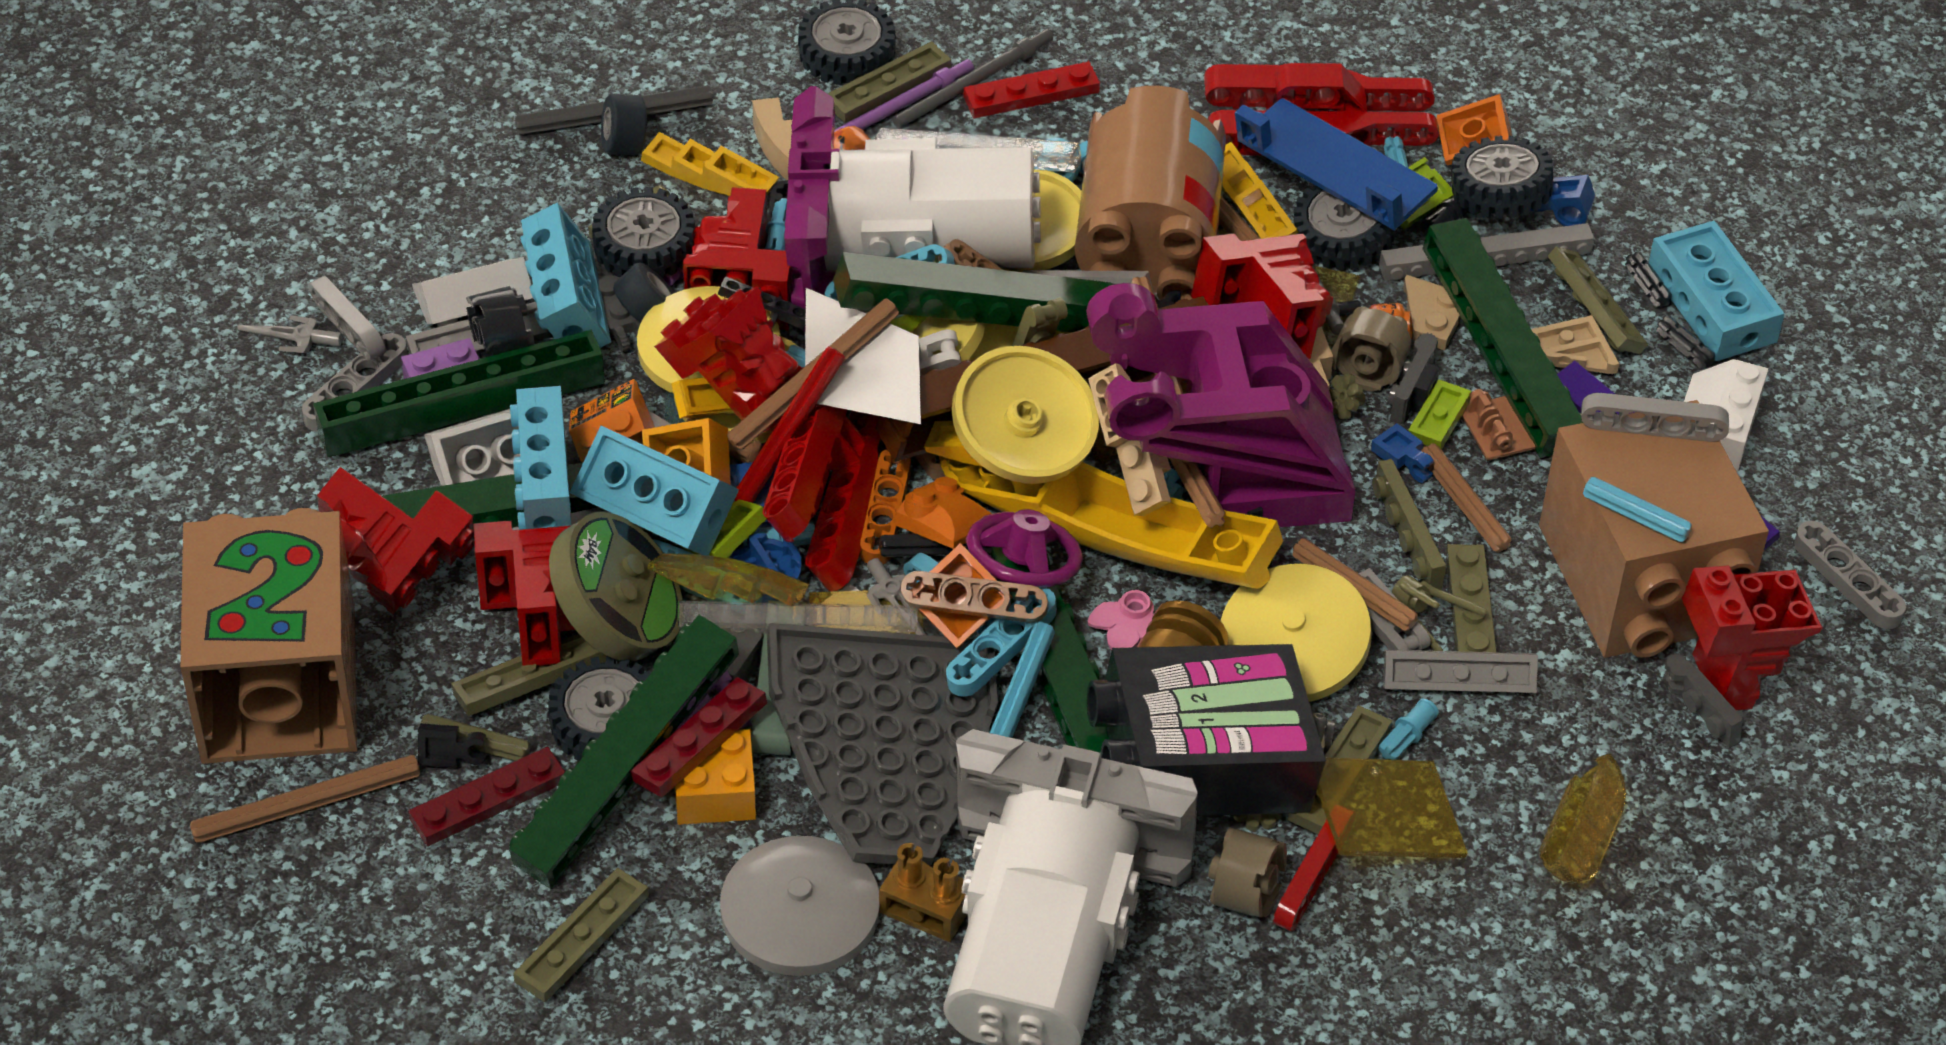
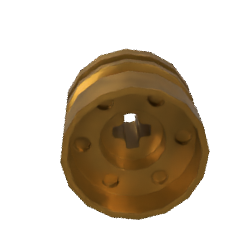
(1184, 625)

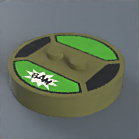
(608, 590)

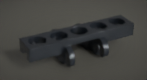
(779, 308)

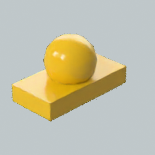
(697, 399)

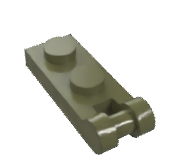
(1040, 322)

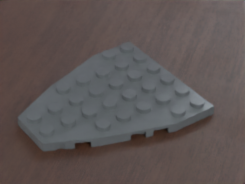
(876, 731)

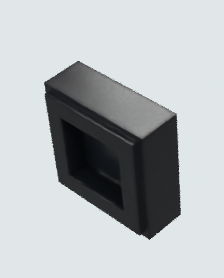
(1424, 386)

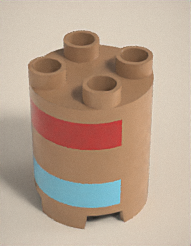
(1150, 188)

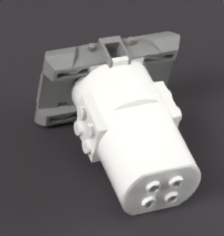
(1054, 879)

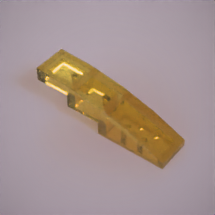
(717, 575)

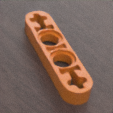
(884, 505)

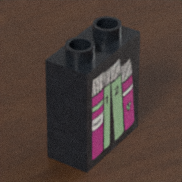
(1217, 716)

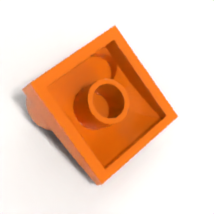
(1472, 123)
(939, 512)
(954, 626)

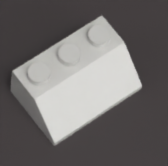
(445, 297)
(1737, 389)
(473, 449)

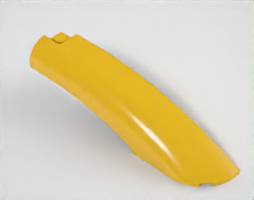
(1101, 517)

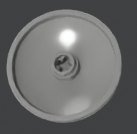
(799, 906)

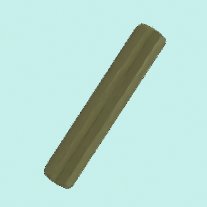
(495, 743)

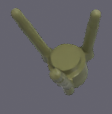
(1418, 597)

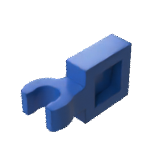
(1403, 449)

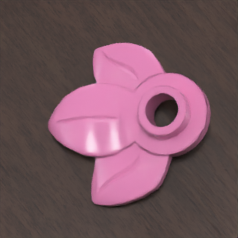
(1125, 619)

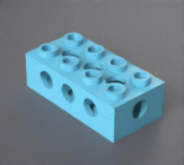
(563, 276)
(1716, 290)
(541, 459)
(654, 491)

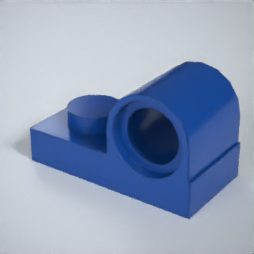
(1570, 199)

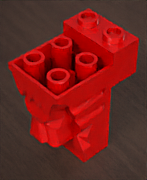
(735, 249)
(1266, 271)
(731, 349)
(387, 545)
(517, 574)
(1746, 627)

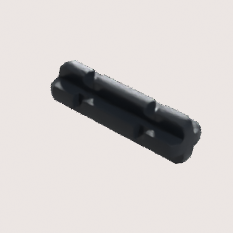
(1648, 280)
(1685, 342)

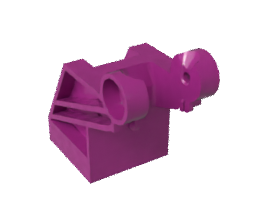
(1251, 405)

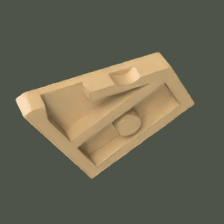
(1431, 310)
(1577, 341)

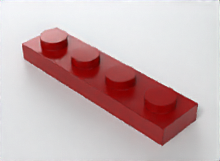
(1031, 89)

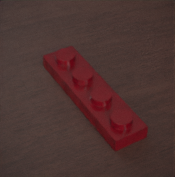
(699, 737)
(486, 796)

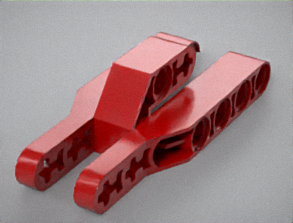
(1326, 88)
(821, 445)

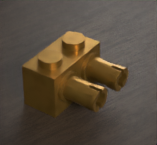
(924, 895)

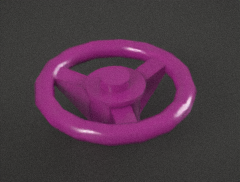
(1023, 541)

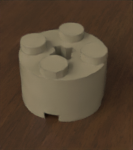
(1372, 347)
(1247, 873)

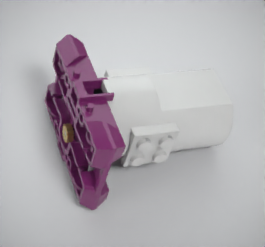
(900, 198)

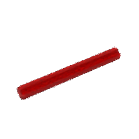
(789, 424)

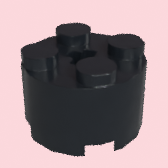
(498, 321)

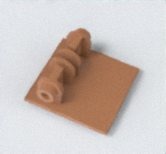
(1495, 426)

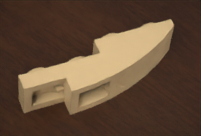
(1140, 469)

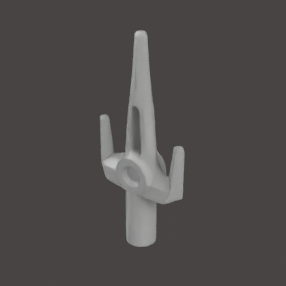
(303, 334)
(887, 588)

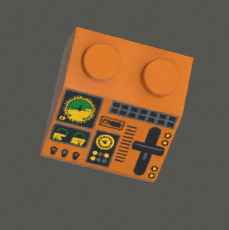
(618, 410)

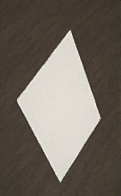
(879, 376)

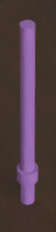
(939, 80)

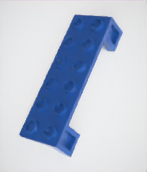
(1334, 161)

